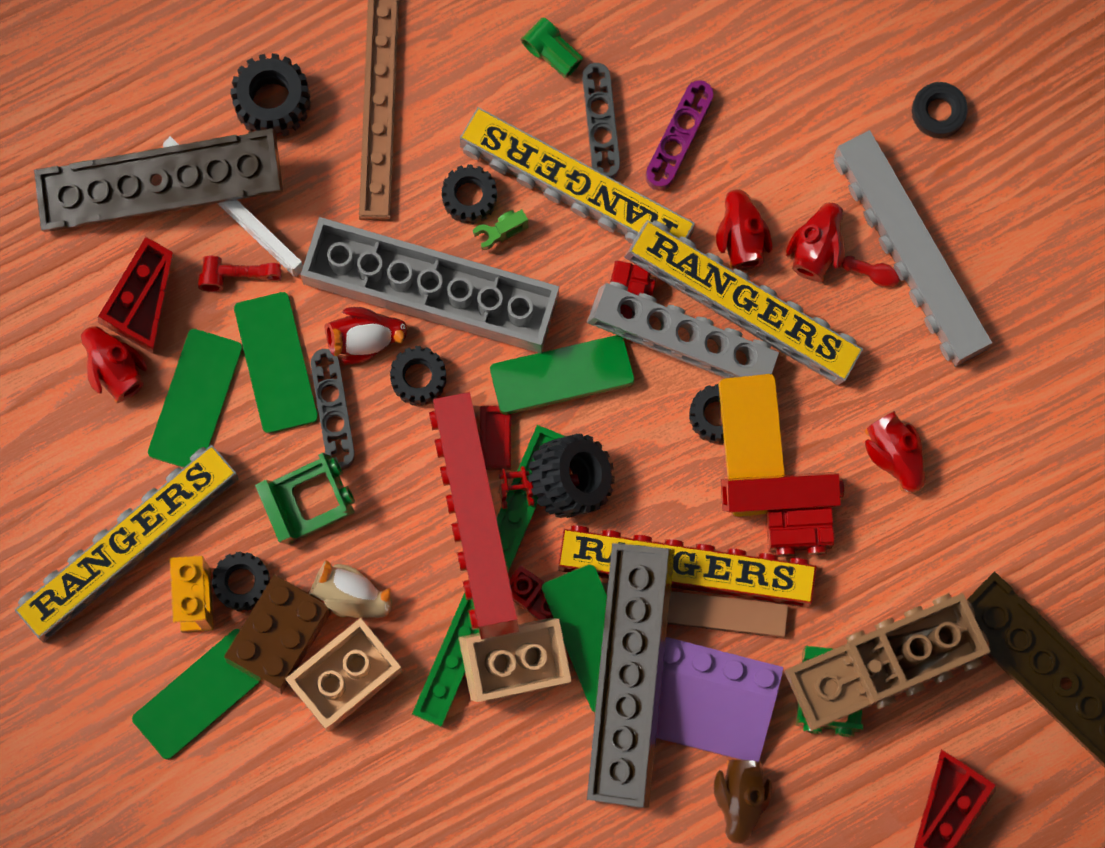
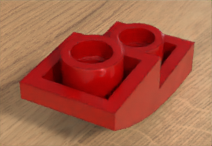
(528, 593)

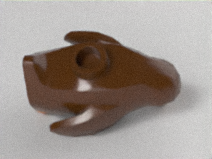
(742, 797)

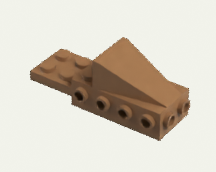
(889, 661)

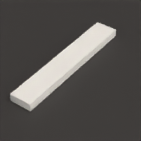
(257, 230)

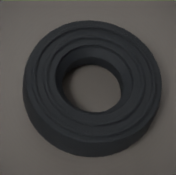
(952, 96)

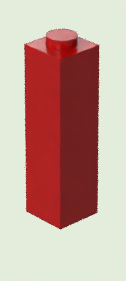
(781, 492)

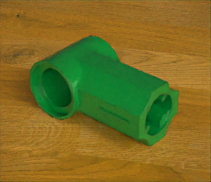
(546, 42)

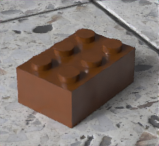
(277, 634)

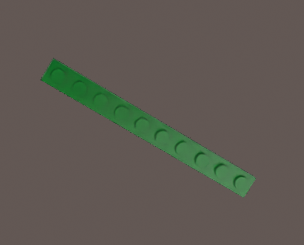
(449, 665)

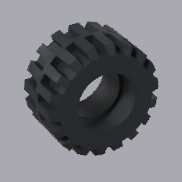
(267, 72)
(553, 480)

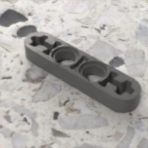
(604, 121)
(334, 408)

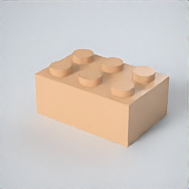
(515, 661)
(344, 675)

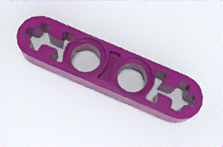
(682, 136)

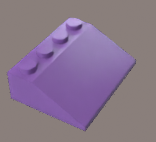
(716, 700)

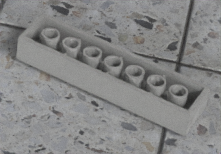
(430, 285)

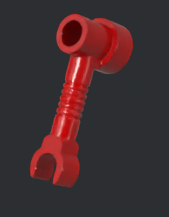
(214, 272)

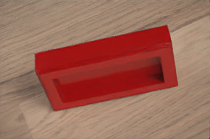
(495, 438)

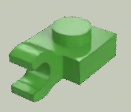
(508, 226)

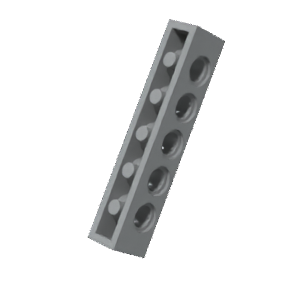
(607, 316)

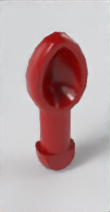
(879, 273)

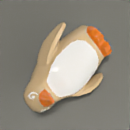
(350, 592)

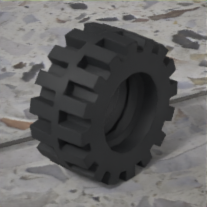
(466, 212)
(412, 357)
(697, 417)
(226, 568)

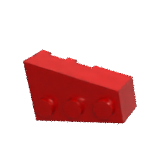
(139, 295)
(952, 804)

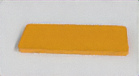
(751, 428)

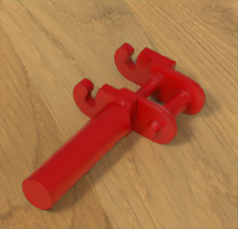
(526, 485)

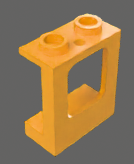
(191, 593)

